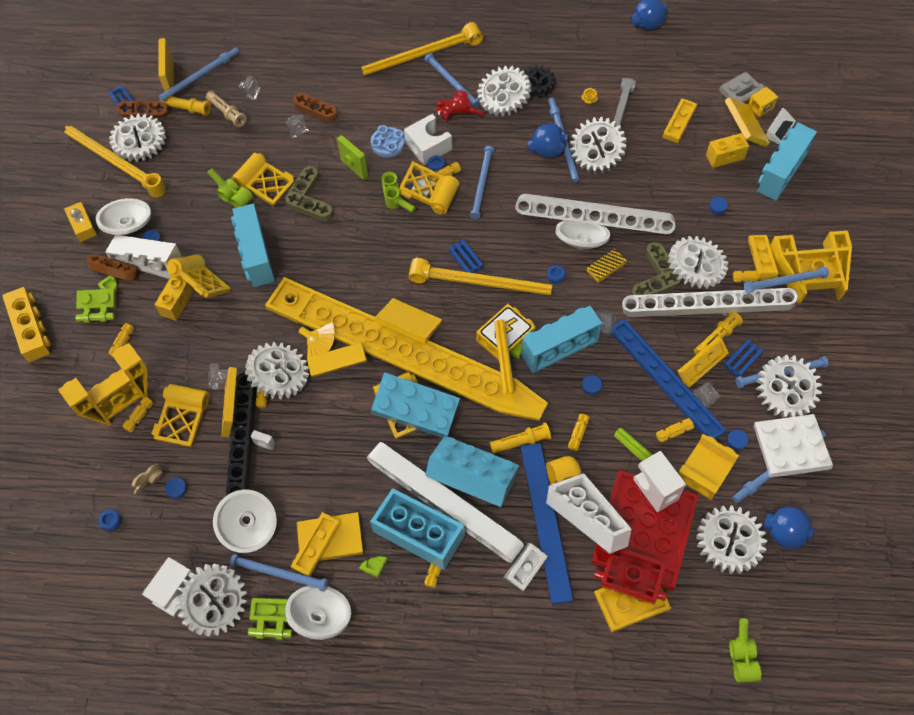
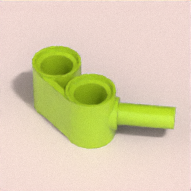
(230, 191)
(391, 193)
(743, 652)

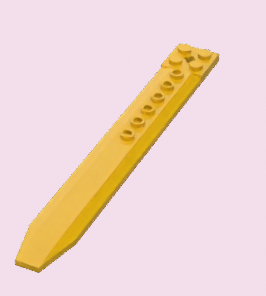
(423, 360)

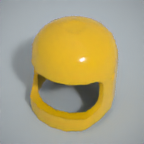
(562, 468)

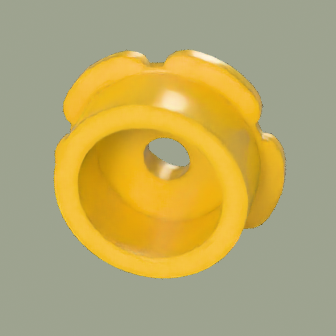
(589, 96)

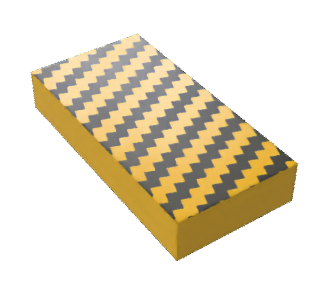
(606, 265)

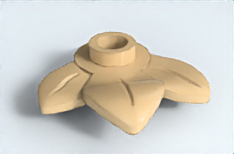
(152, 475)

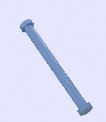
(430, 59)
(475, 214)
(749, 287)
(821, 362)
(237, 561)

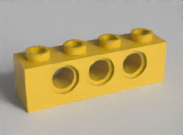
(27, 324)

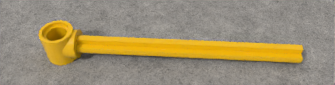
(470, 34)
(151, 182)
(422, 271)

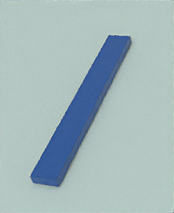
(667, 380)
(546, 525)

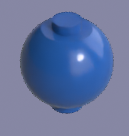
(649, 14)
(548, 140)
(789, 527)

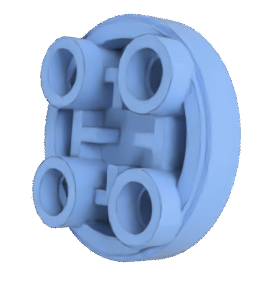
(387, 141)

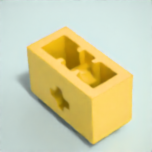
(727, 150)
(174, 298)

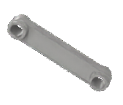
(627, 87)

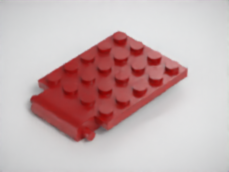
(653, 547)

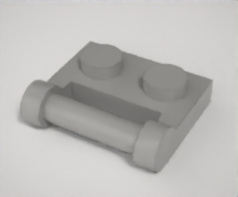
(740, 85)

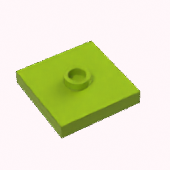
(352, 157)

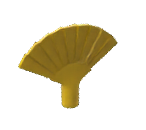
(319, 340)

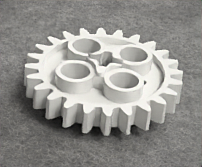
(504, 91)
(125, 142)
(583, 151)
(710, 266)
(276, 370)
(798, 373)
(750, 546)
(196, 613)

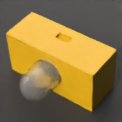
(80, 222)

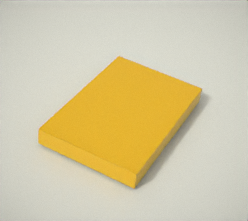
(166, 65)
(747, 122)
(408, 320)
(228, 402)
(344, 543)
(624, 610)

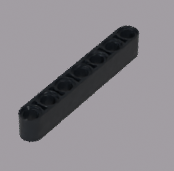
(239, 429)

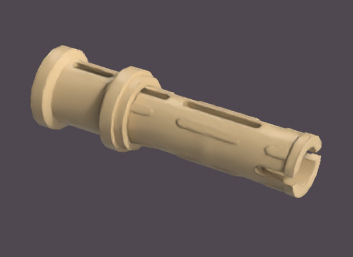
(230, 112)

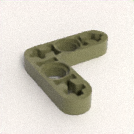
(303, 199)
(663, 274)

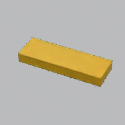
(679, 120)
(763, 257)
(336, 359)
(703, 362)
(315, 544)

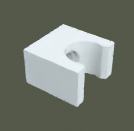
(421, 142)
(659, 481)
(165, 586)

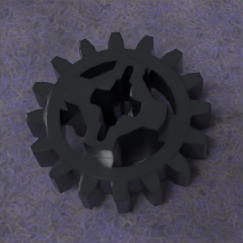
(541, 80)

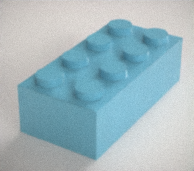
(786, 161)
(252, 245)
(561, 339)
(415, 405)
(472, 470)
(418, 528)

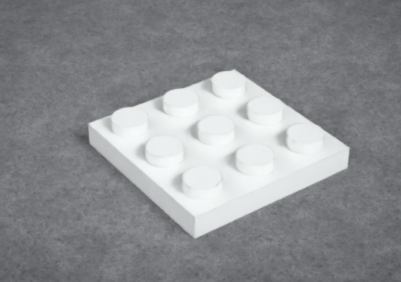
(792, 445)

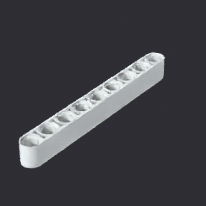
(602, 219)
(716, 297)
(445, 502)

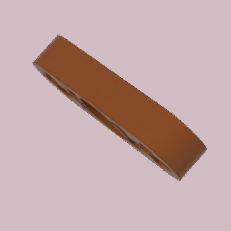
(137, 104)
(321, 112)
(112, 267)

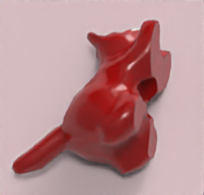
(458, 105)

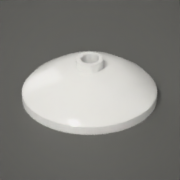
(123, 216)
(582, 235)
(229, 522)
(318, 612)

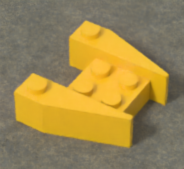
(834, 256)
(113, 393)

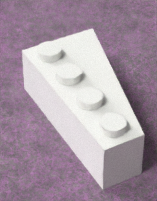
(145, 254)
(590, 512)

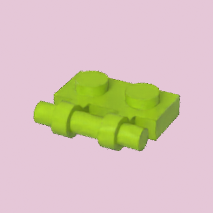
(95, 299)
(269, 611)

